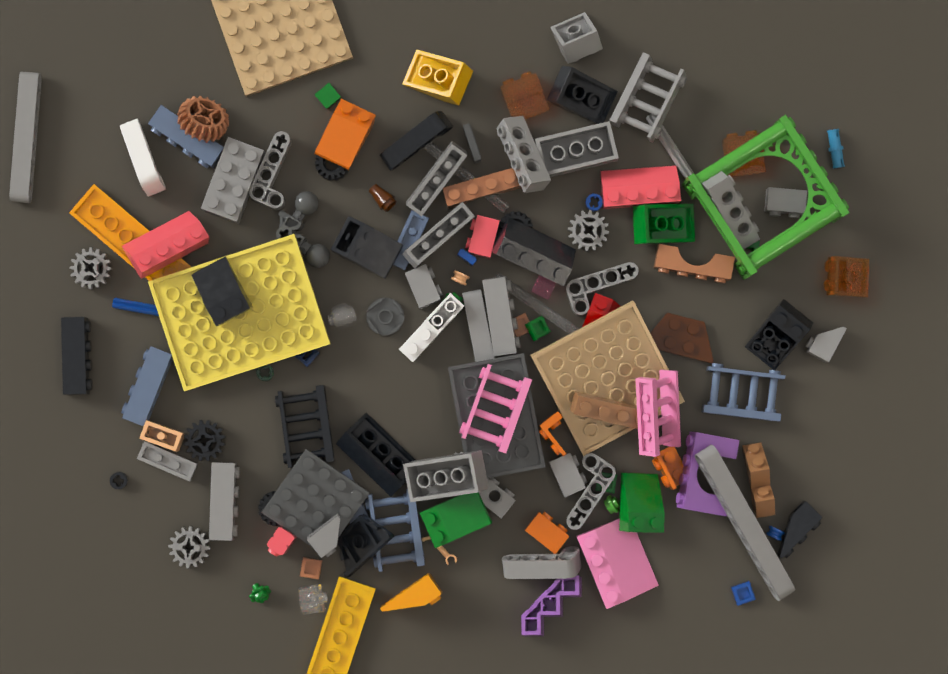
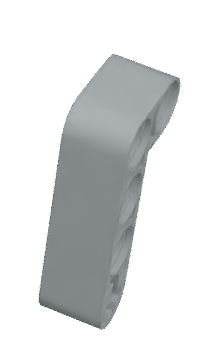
(274, 168)
(600, 276)
(588, 494)
(543, 566)

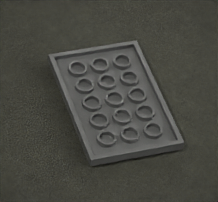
(525, 445)

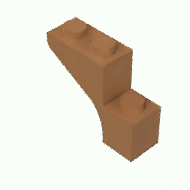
(759, 479)

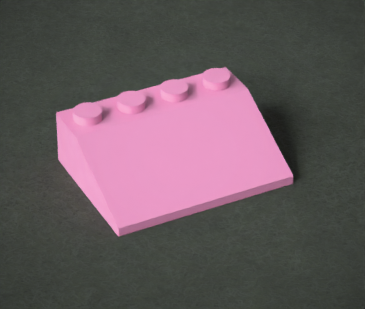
(616, 563)

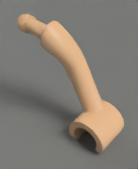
(442, 550)

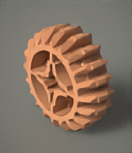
(201, 122)

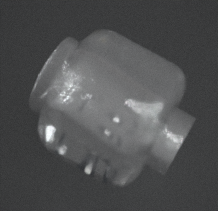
(341, 316)

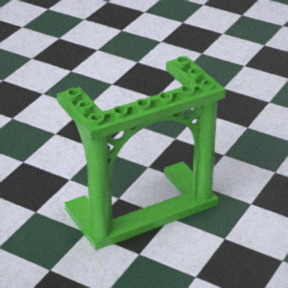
(830, 212)

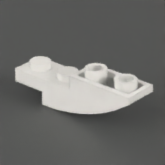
(431, 327)

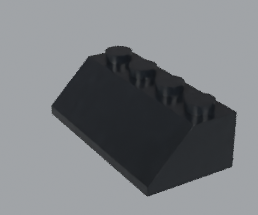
(535, 251)
(376, 453)

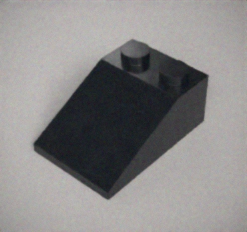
(582, 95)
(221, 291)

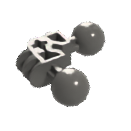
(305, 204)

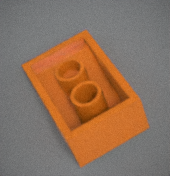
(345, 134)

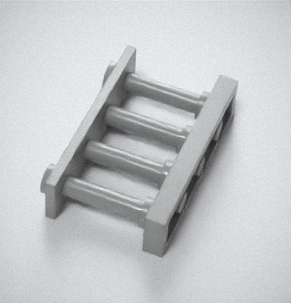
(637, 82)

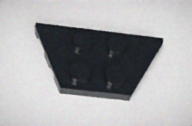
(361, 542)

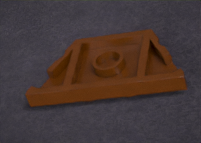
(683, 337)

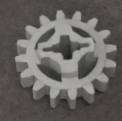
(594, 225)
(96, 263)
(197, 547)

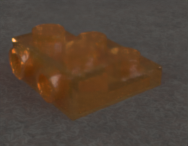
(524, 96)
(734, 141)
(847, 276)

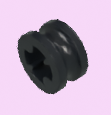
(122, 476)

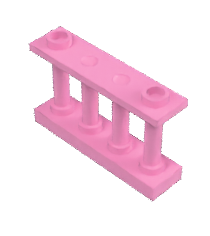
(648, 412)
(508, 423)

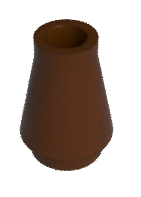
(383, 198)

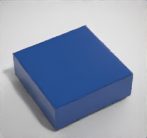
(470, 259)
(743, 593)

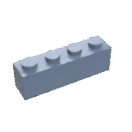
(166, 123)
(148, 386)

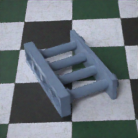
(751, 410)
(414, 536)

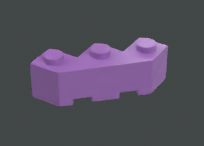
(549, 605)

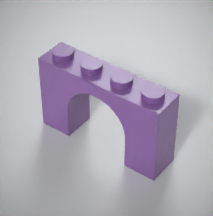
(691, 495)

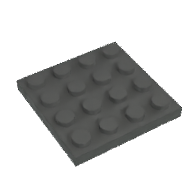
(312, 496)

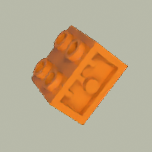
(552, 422)
(670, 466)

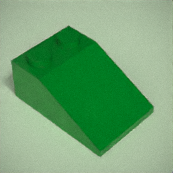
(663, 223)
(641, 503)
(455, 518)

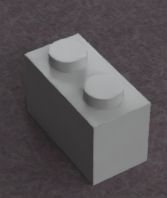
(785, 201)
(423, 286)
(567, 474)

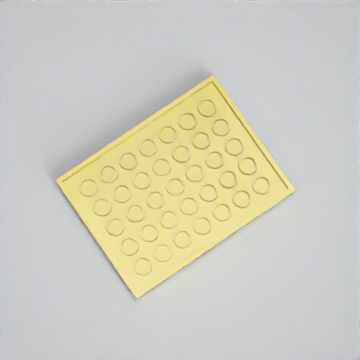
(278, 326)

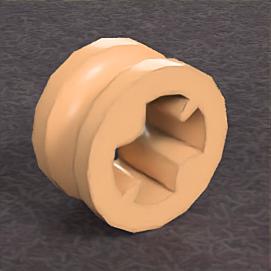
(460, 278)

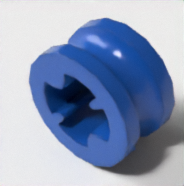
(587, 202)
(775, 533)

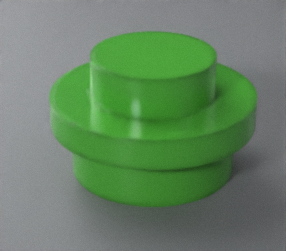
(612, 504)

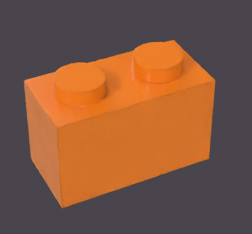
(547, 532)

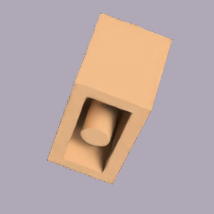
(162, 435)

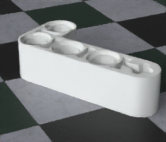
(142, 158)

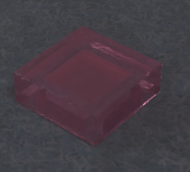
(543, 287)

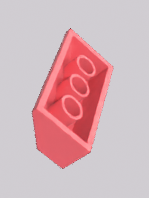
(640, 187)
(166, 244)

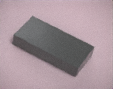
(472, 143)

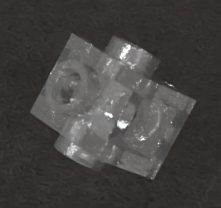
(312, 599)

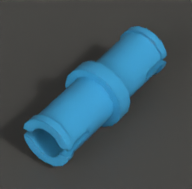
(835, 148)

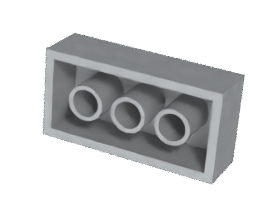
(578, 149)
(232, 180)
(446, 476)

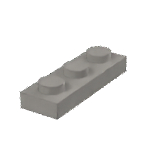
(167, 461)

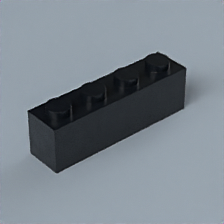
(76, 355)

